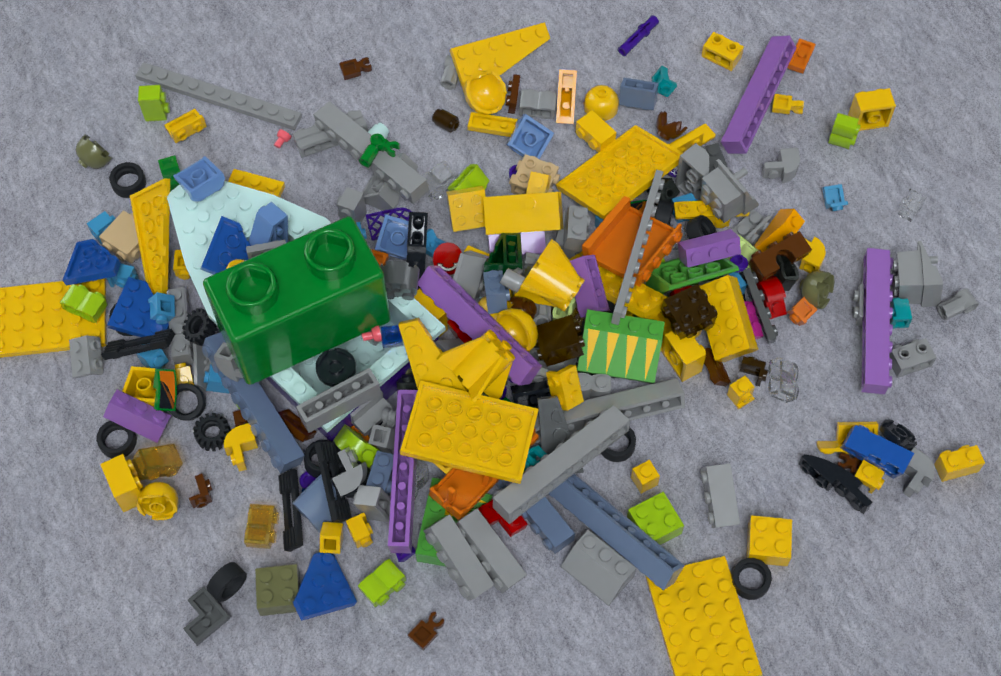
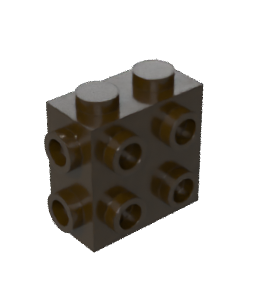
(689, 312)
(559, 340)

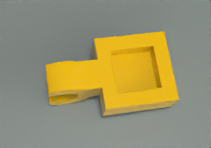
(784, 104)

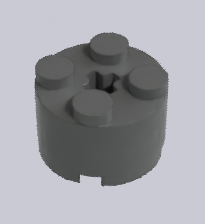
(400, 279)

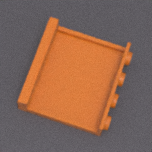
(616, 236)

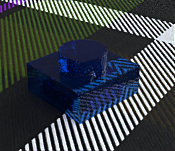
(391, 336)

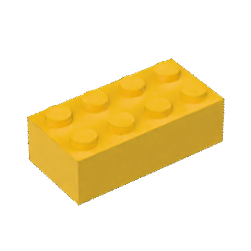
(732, 332)

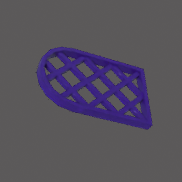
(381, 213)

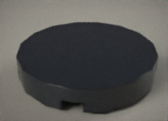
(335, 366)
(898, 434)

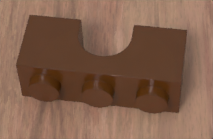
(793, 247)

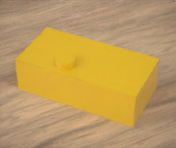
(523, 213)

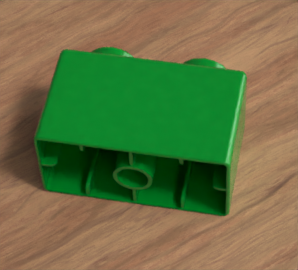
(298, 299)

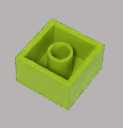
(657, 518)

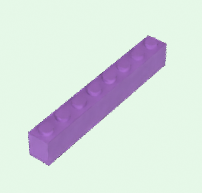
(758, 95)
(475, 320)
(876, 321)
(402, 481)

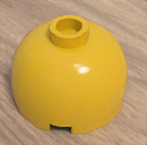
(602, 101)
(158, 500)

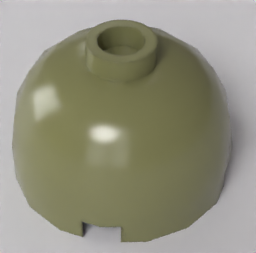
(91, 153)
(816, 288)

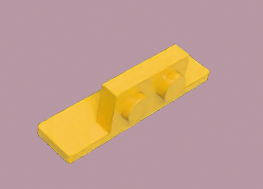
(699, 135)
(692, 209)
(843, 429)

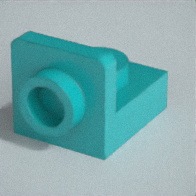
(665, 85)

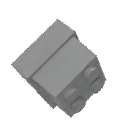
(726, 194)
(917, 277)

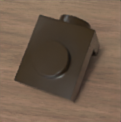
(754, 367)

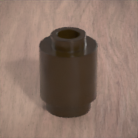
(445, 120)

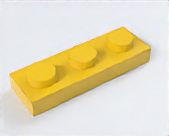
(491, 124)
(257, 182)

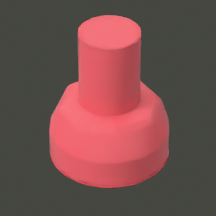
(283, 137)
(373, 334)

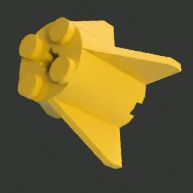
(551, 279)
(481, 364)

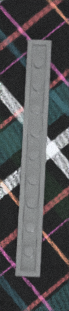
(219, 96)
(637, 251)

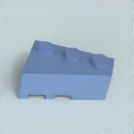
(269, 225)

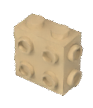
(524, 167)
(122, 238)

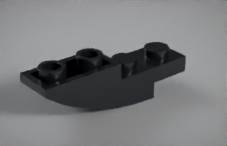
(417, 240)
(831, 475)

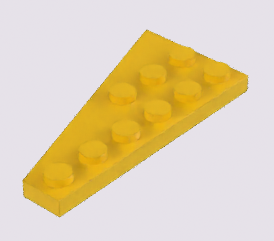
(497, 52)
(151, 221)
(423, 356)

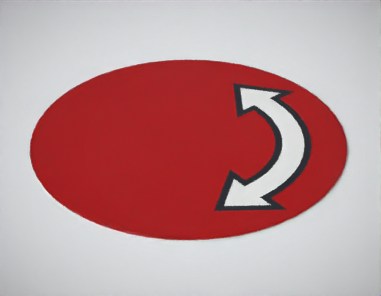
(447, 257)

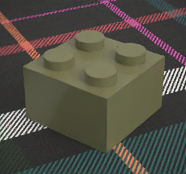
(276, 589)

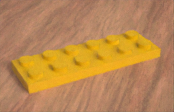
(643, 300)

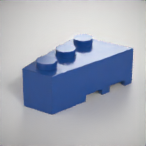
(877, 451)

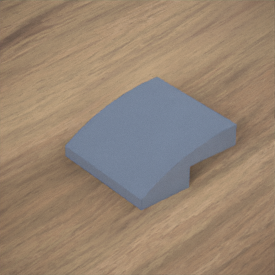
(313, 503)

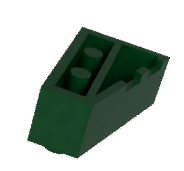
(505, 254)

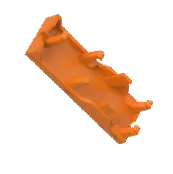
(463, 489)

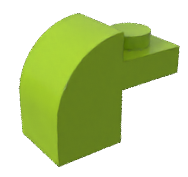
(350, 438)

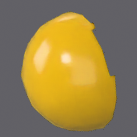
(485, 93)
(519, 326)

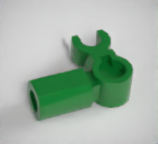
(378, 143)

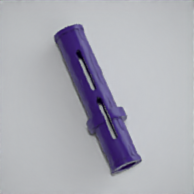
(642, 31)

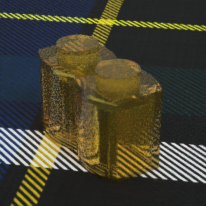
(260, 526)

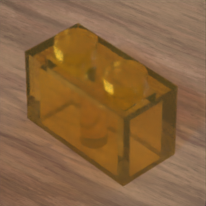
(157, 462)

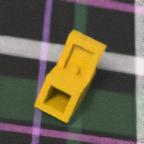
(815, 258)
(238, 441)

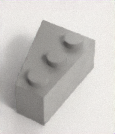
(720, 495)

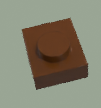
(202, 499)

